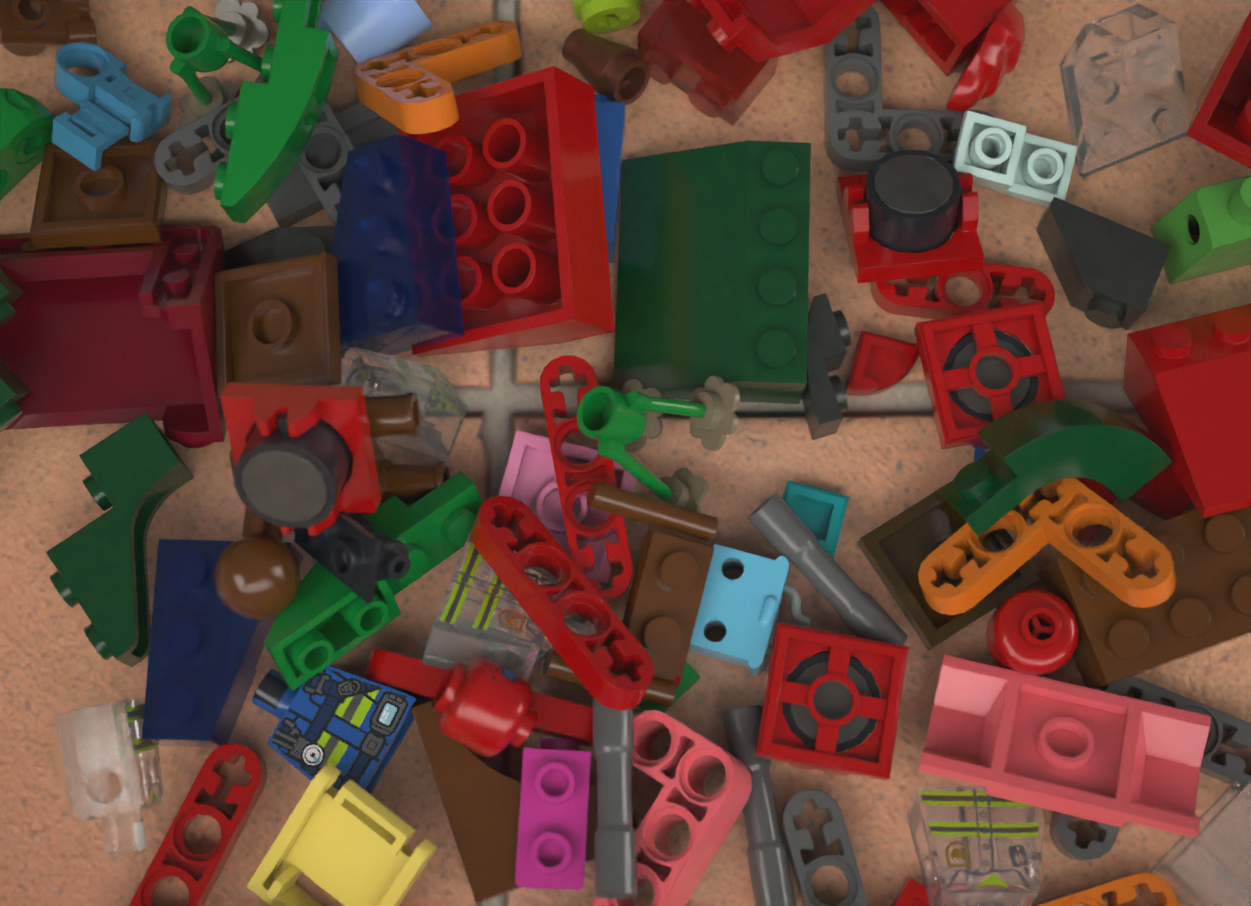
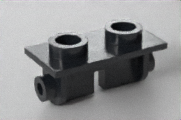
(356, 553)

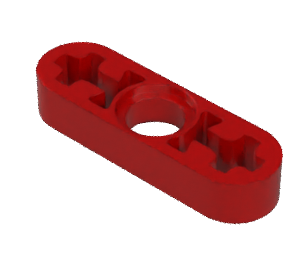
(1007, 277)

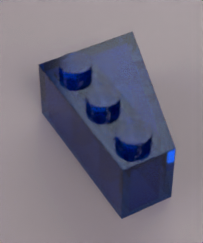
(396, 249)
(197, 650)

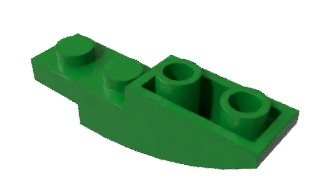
(276, 119)
(332, 619)

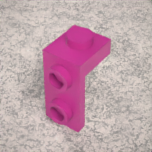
(553, 815)

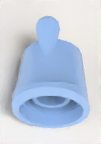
(373, 26)

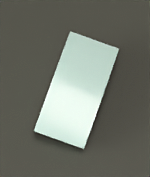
(1012, 160)

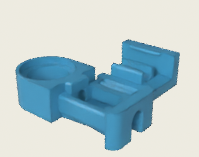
(107, 104)

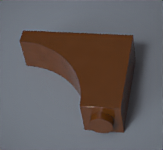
(483, 809)

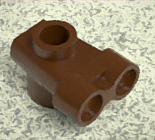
(35, 23)

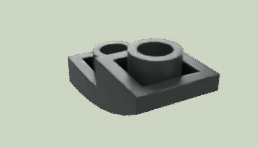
(826, 343)

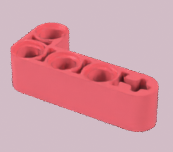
(680, 801)

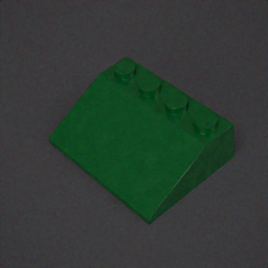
(715, 270)

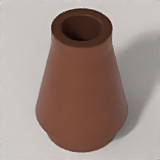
(607, 65)

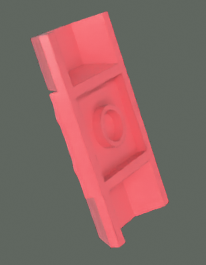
(1066, 747)

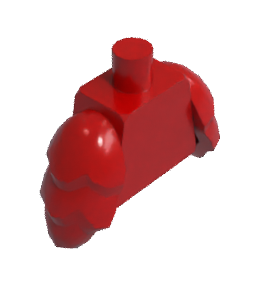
(960, 29)

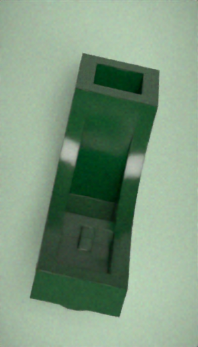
(1047, 445)

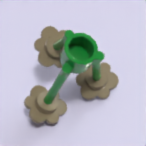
(207, 45)
(630, 416)

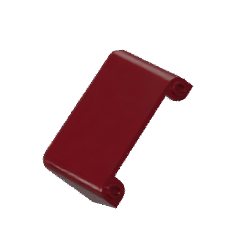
(117, 332)

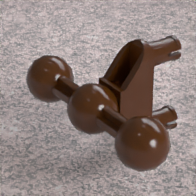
(262, 574)

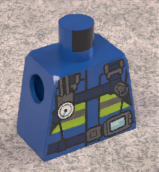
(337, 722)

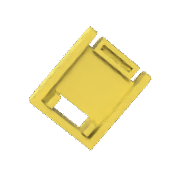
(344, 846)

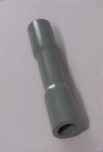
(798, 543)
(615, 834)
(765, 850)

